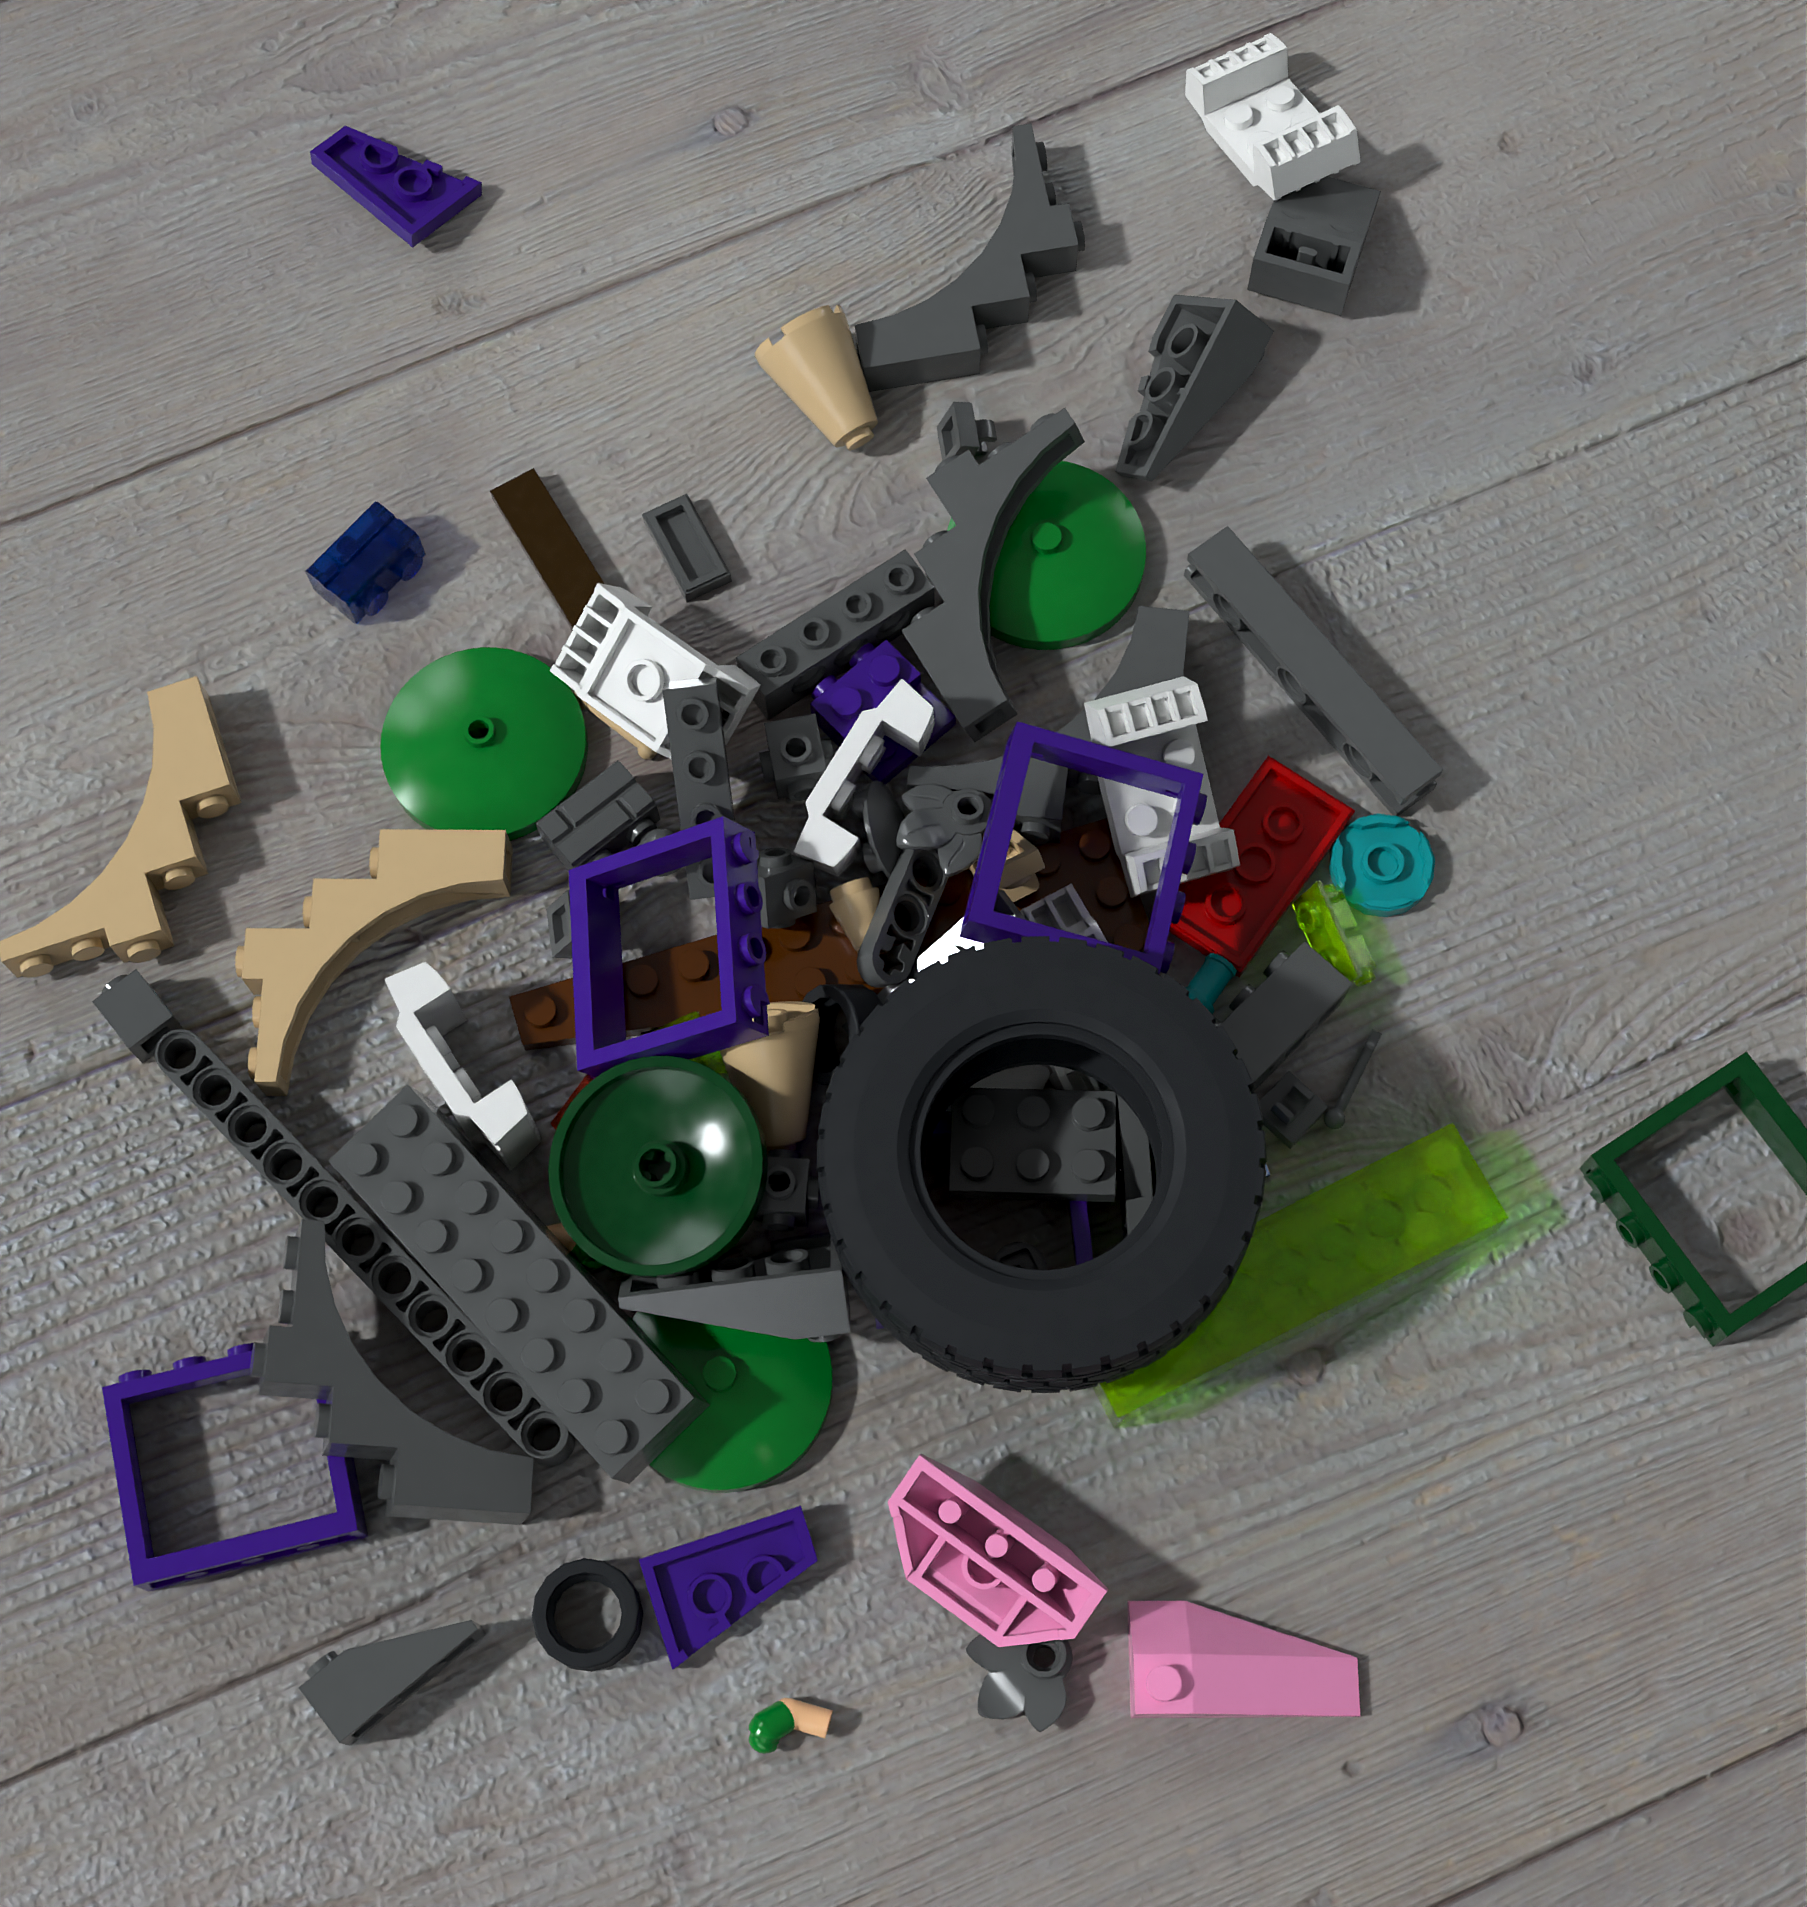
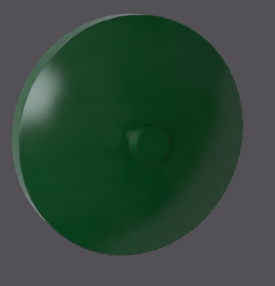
(658, 1167)

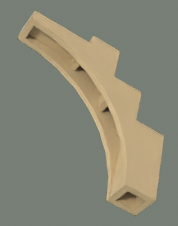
(161, 851)
(343, 917)

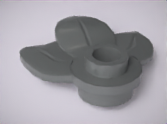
(941, 826)
(1019, 1684)

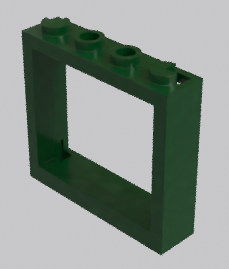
(1643, 1229)

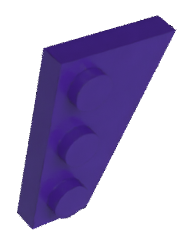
(398, 191)
(722, 1577)

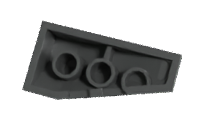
(1201, 359)
(781, 1293)

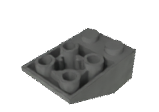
(1314, 244)

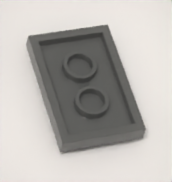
(1033, 1145)

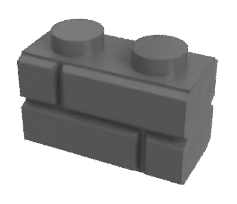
(599, 818)

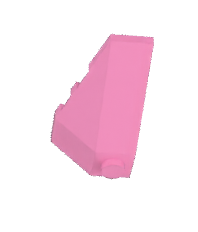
(1220, 1666)

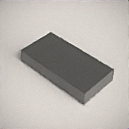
(687, 547)

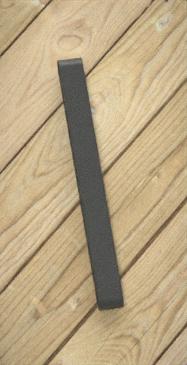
(347, 1223)

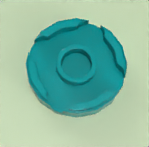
(1382, 865)

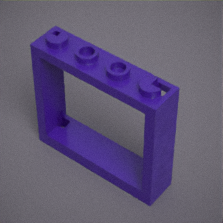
(1028, 742)
(598, 947)
(229, 1554)

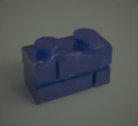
(367, 563)

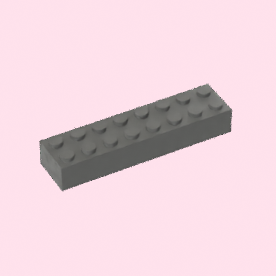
(519, 1285)

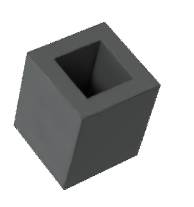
(136, 1013)

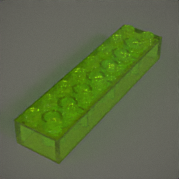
(1326, 1259)

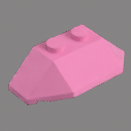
(988, 1559)

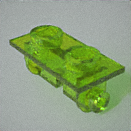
(1324, 919)

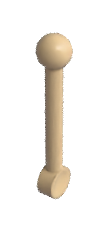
(643, 750)

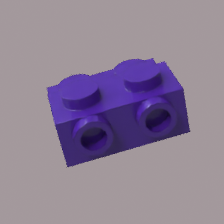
(864, 688)

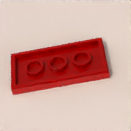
(1281, 838)

